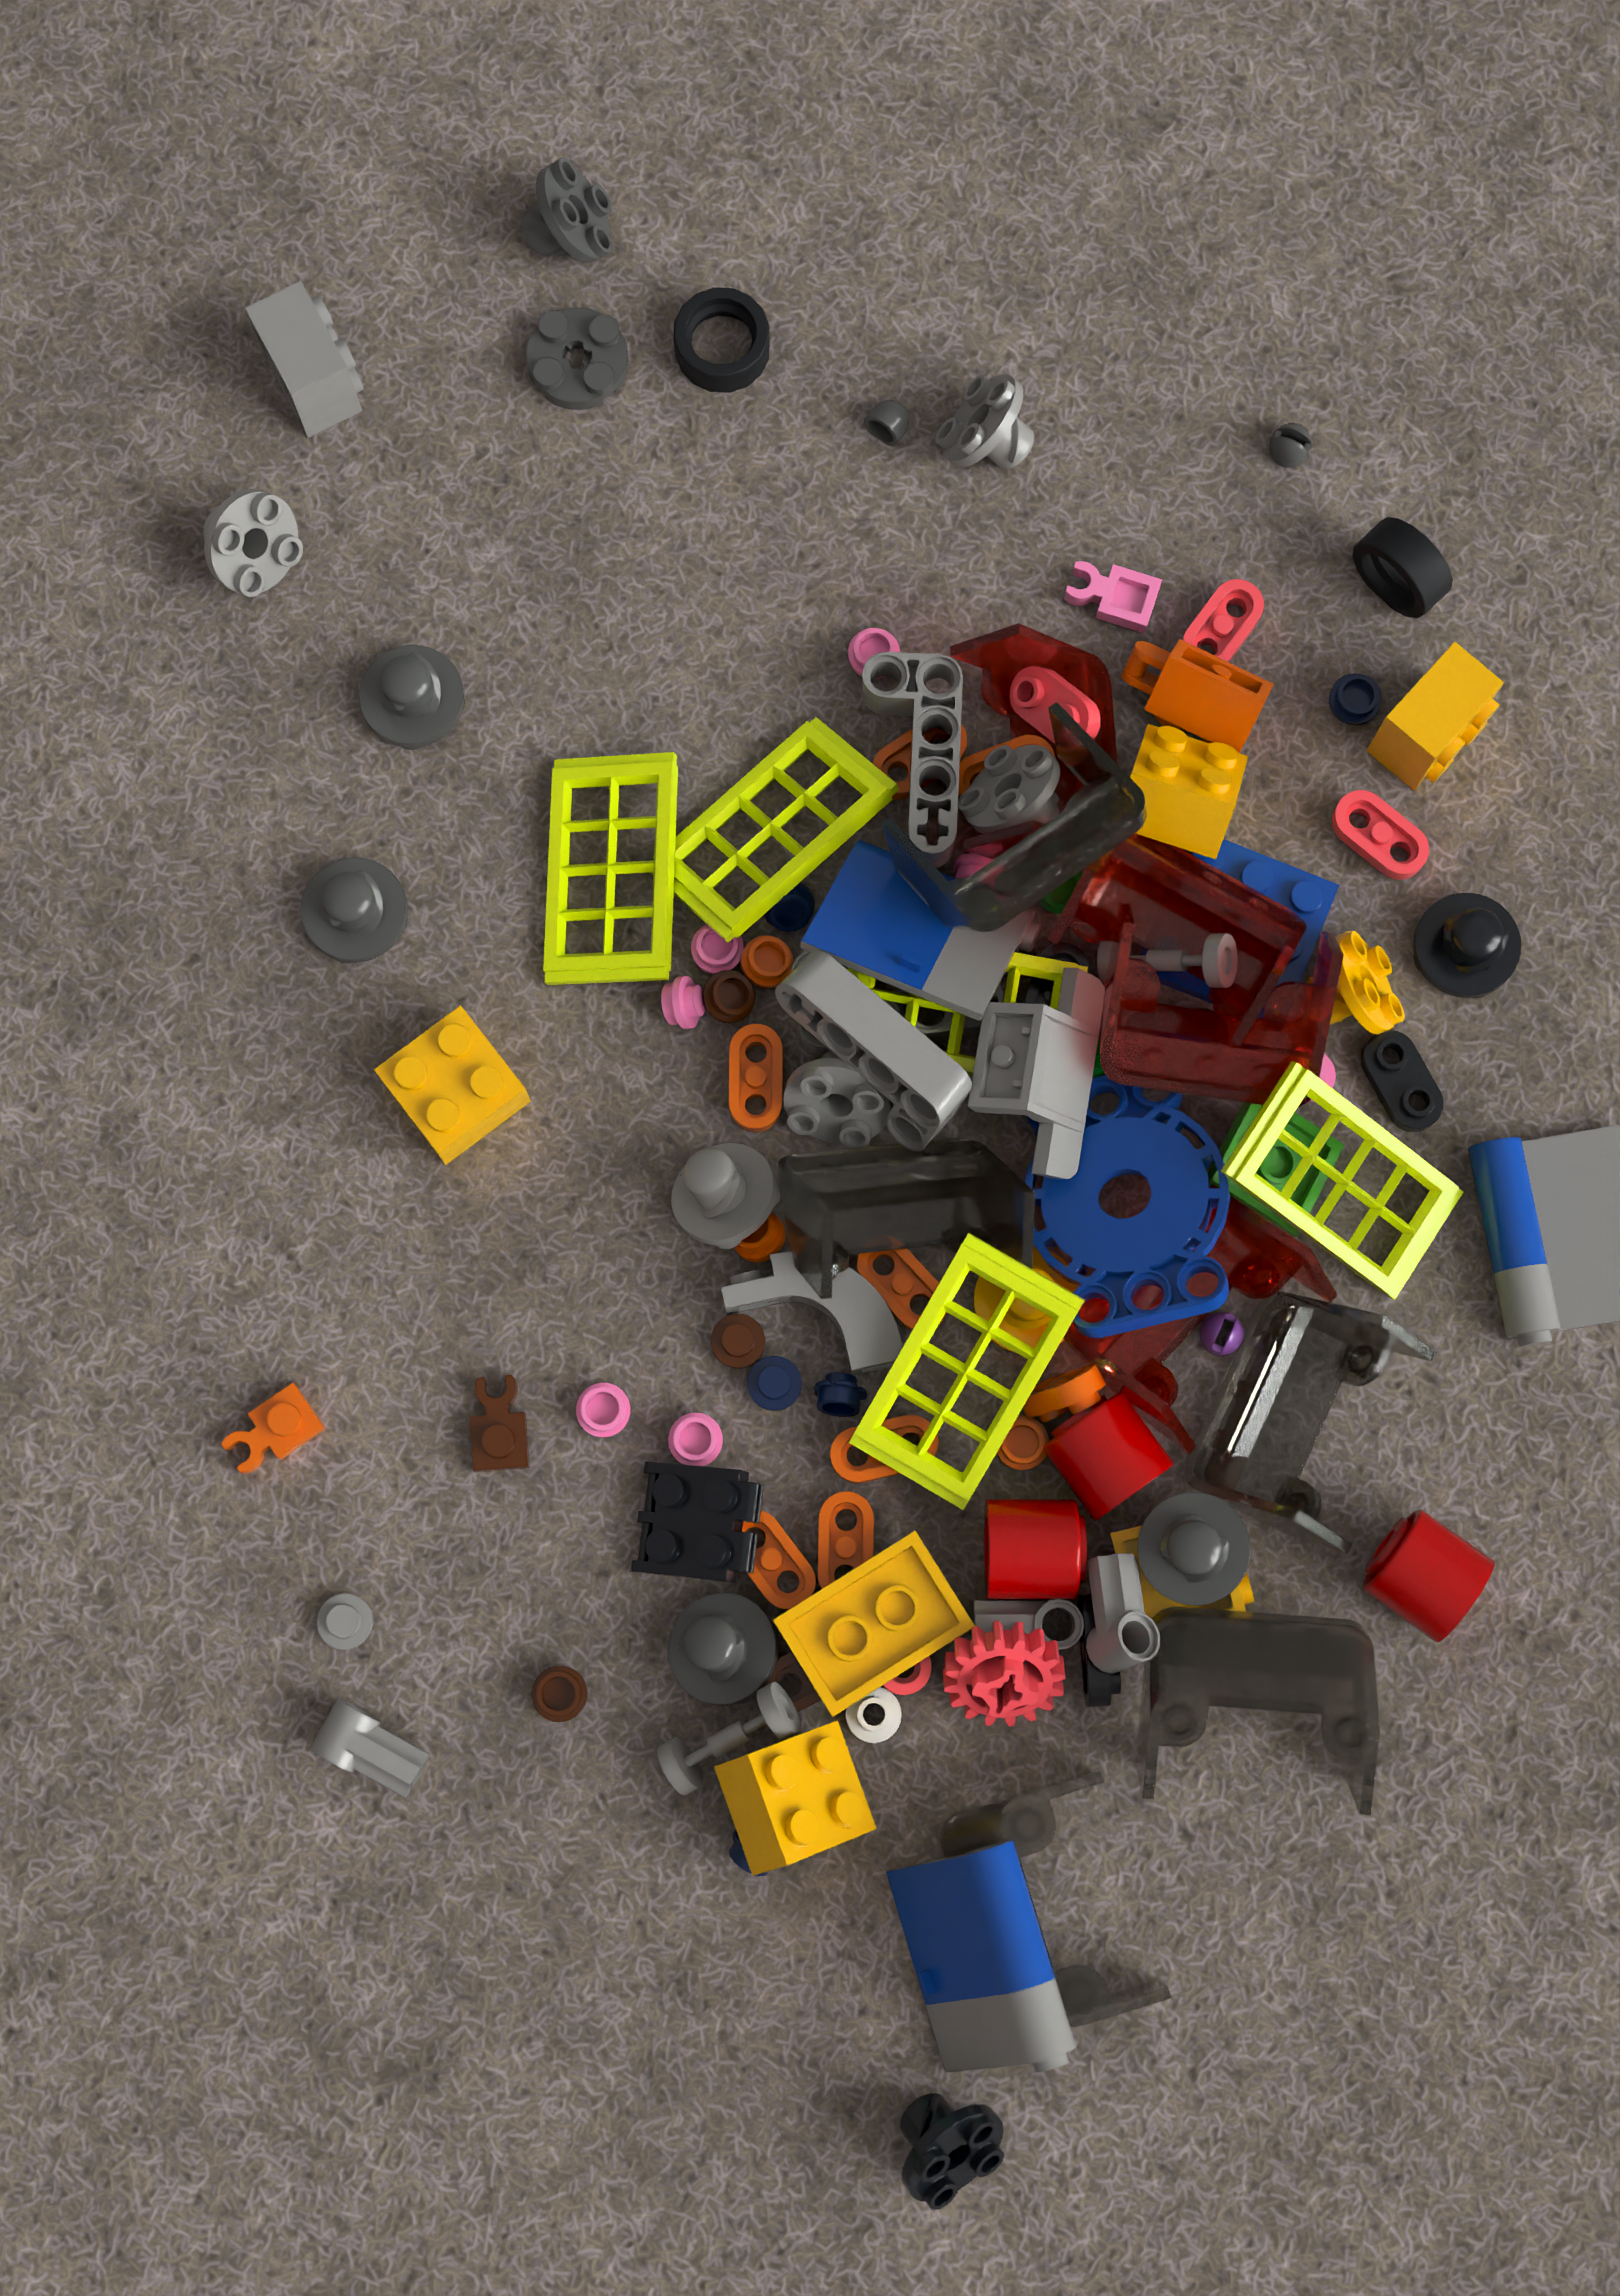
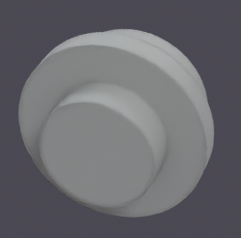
(344, 1621)

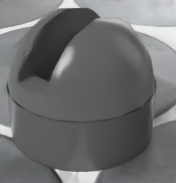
(887, 421)
(1288, 451)

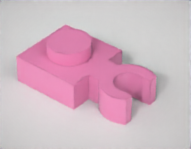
(1122, 598)

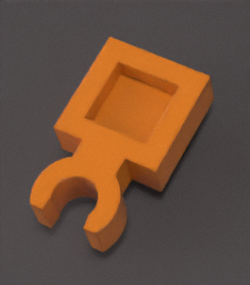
(281, 1424)

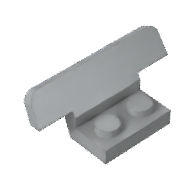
(1043, 1068)

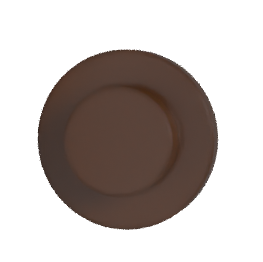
(728, 996)
(738, 1341)
(559, 1693)

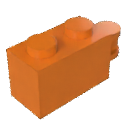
(1198, 692)

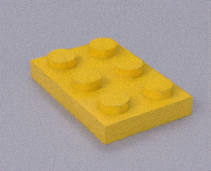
(873, 1623)

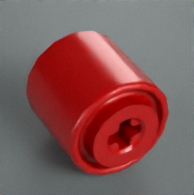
(1106, 1454)
(1033, 1549)
(1427, 1574)

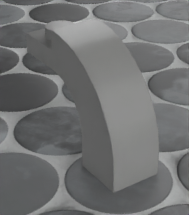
(855, 1309)

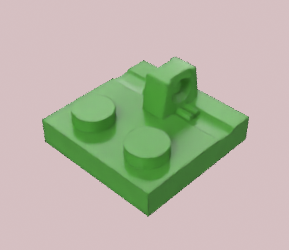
(1279, 1164)

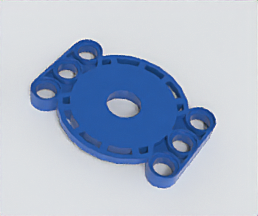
(1151, 1245)

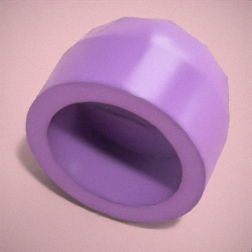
(1211, 1330)

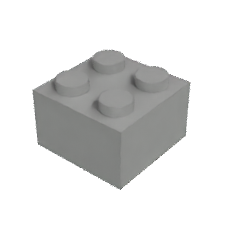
(307, 357)

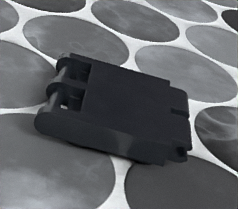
(697, 1522)

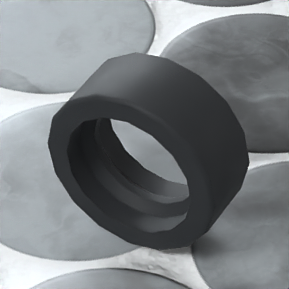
(715, 303)
(1402, 567)

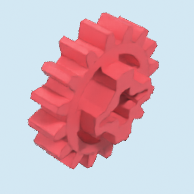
(1004, 1673)

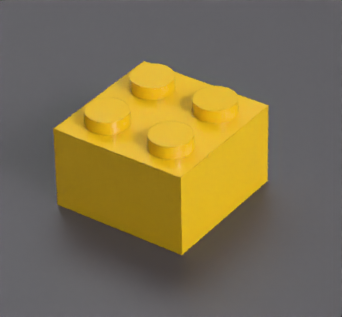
(1437, 718)
(1187, 788)
(453, 1084)
(795, 1798)

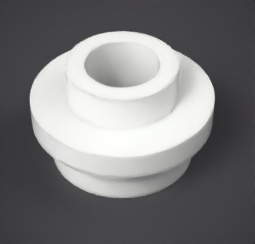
(886, 1728)

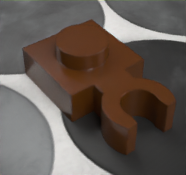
(499, 1436)

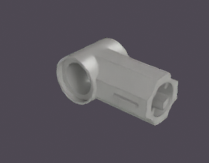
(1030, 1613)
(1122, 1629)
(359, 1743)

